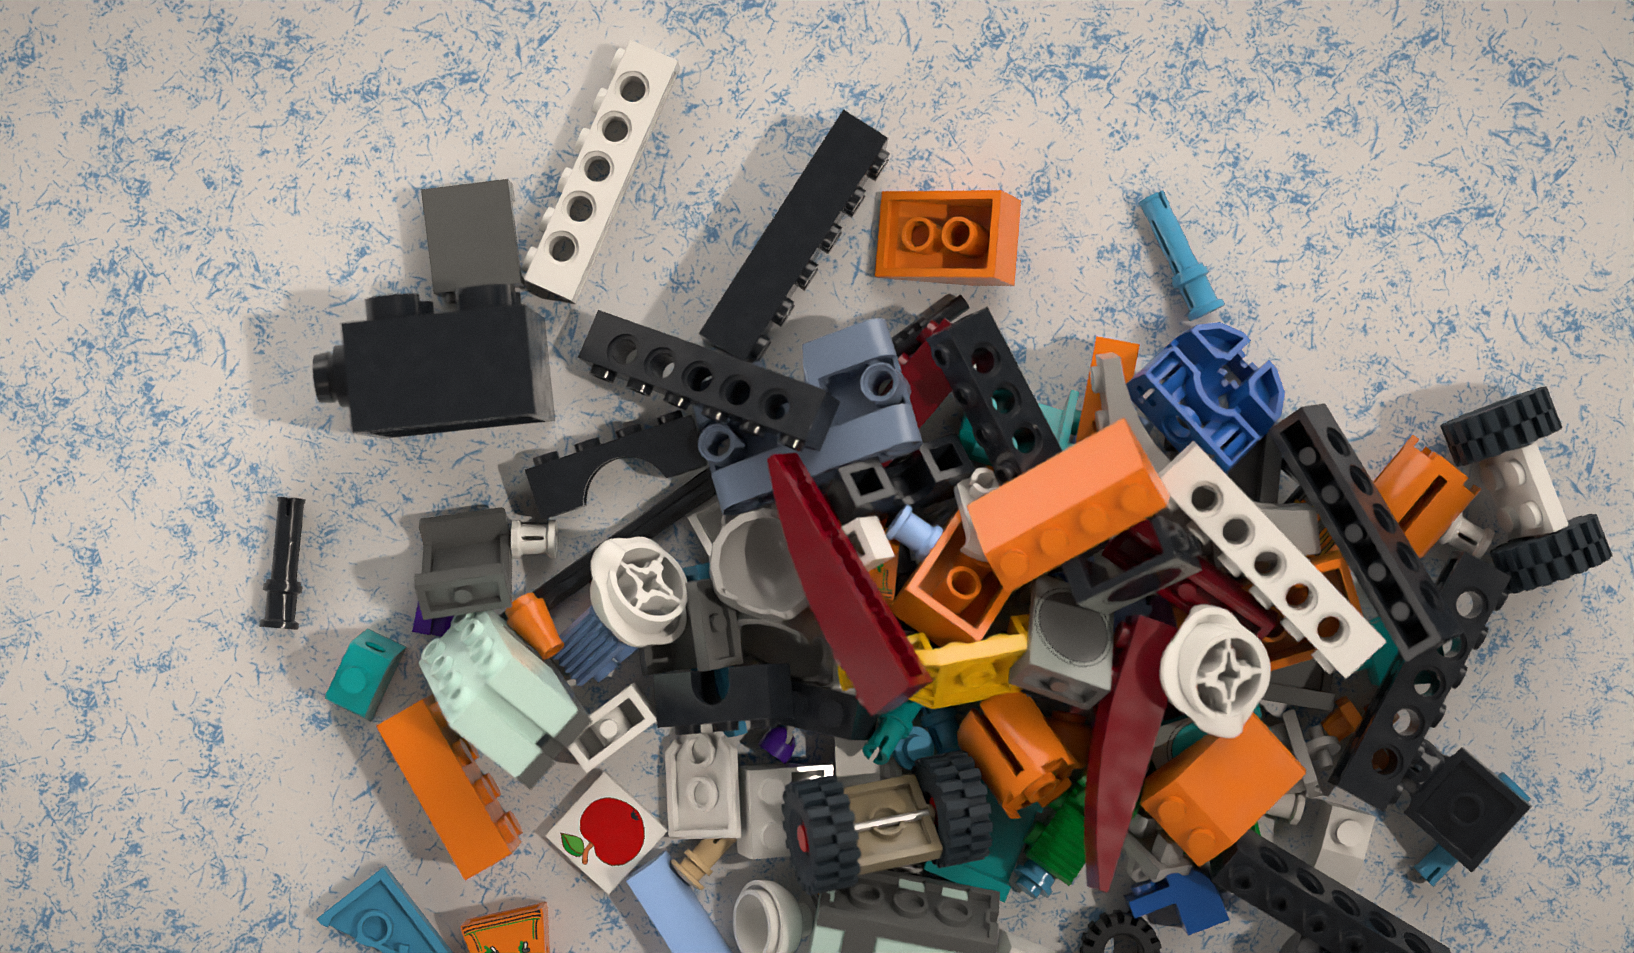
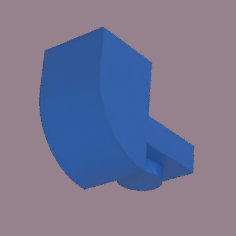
(1192, 895)

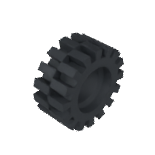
(1119, 924)

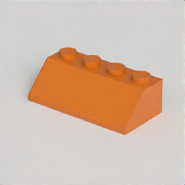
(1067, 505)

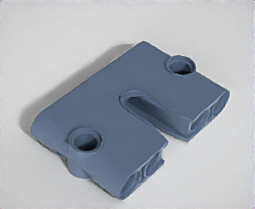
(865, 426)

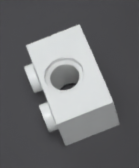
(613, 726)

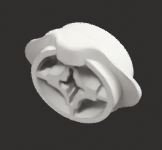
(638, 591)
(1226, 677)

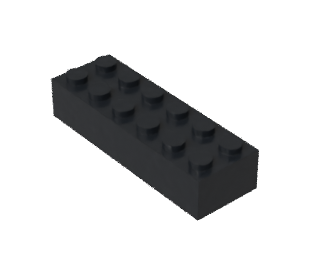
(795, 238)

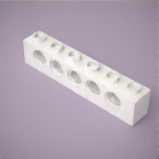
(631, 65)
(1355, 637)

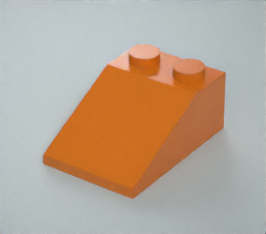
(949, 237)
(1220, 788)

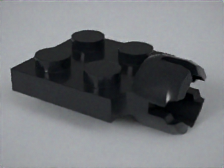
(1461, 804)

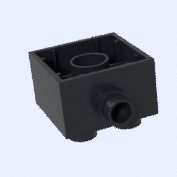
(443, 370)

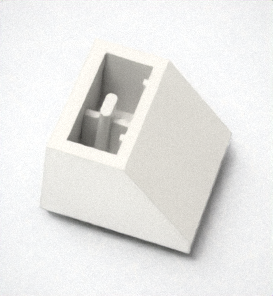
(762, 802)

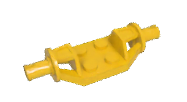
(966, 671)

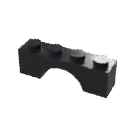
(564, 482)

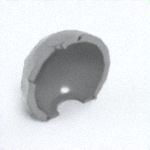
(755, 569)
(788, 641)

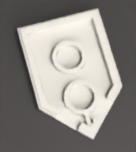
(702, 786)

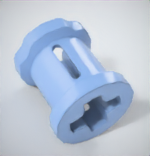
(913, 532)

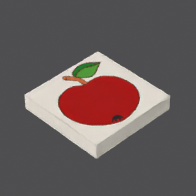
(606, 832)

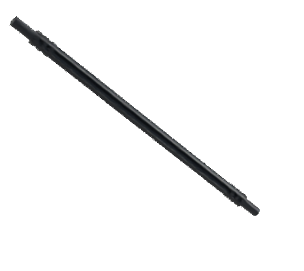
(702, 486)

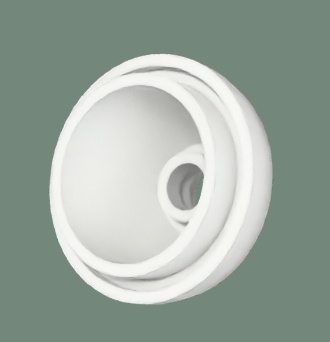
(769, 919)

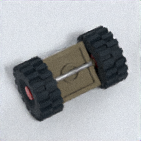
(886, 823)

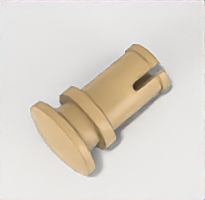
(701, 859)

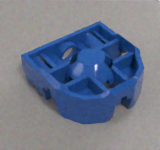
(1196, 379)

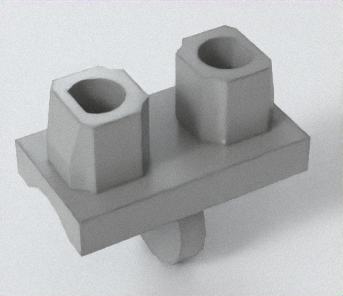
(1319, 748)
(1152, 850)

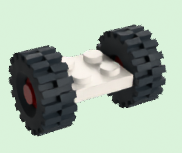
(1542, 540)

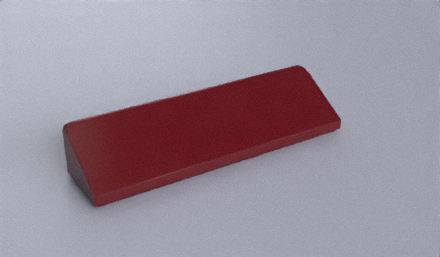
(1209, 586)

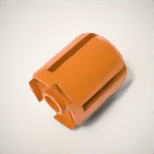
(1423, 494)
(1016, 752)

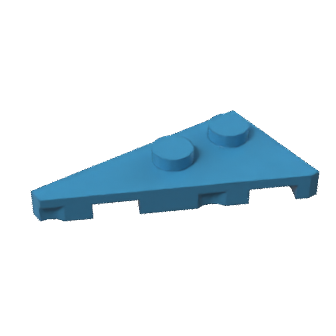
(384, 917)

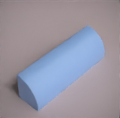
(675, 908)

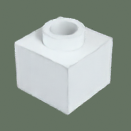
(869, 541)

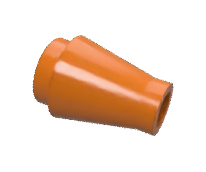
(533, 623)

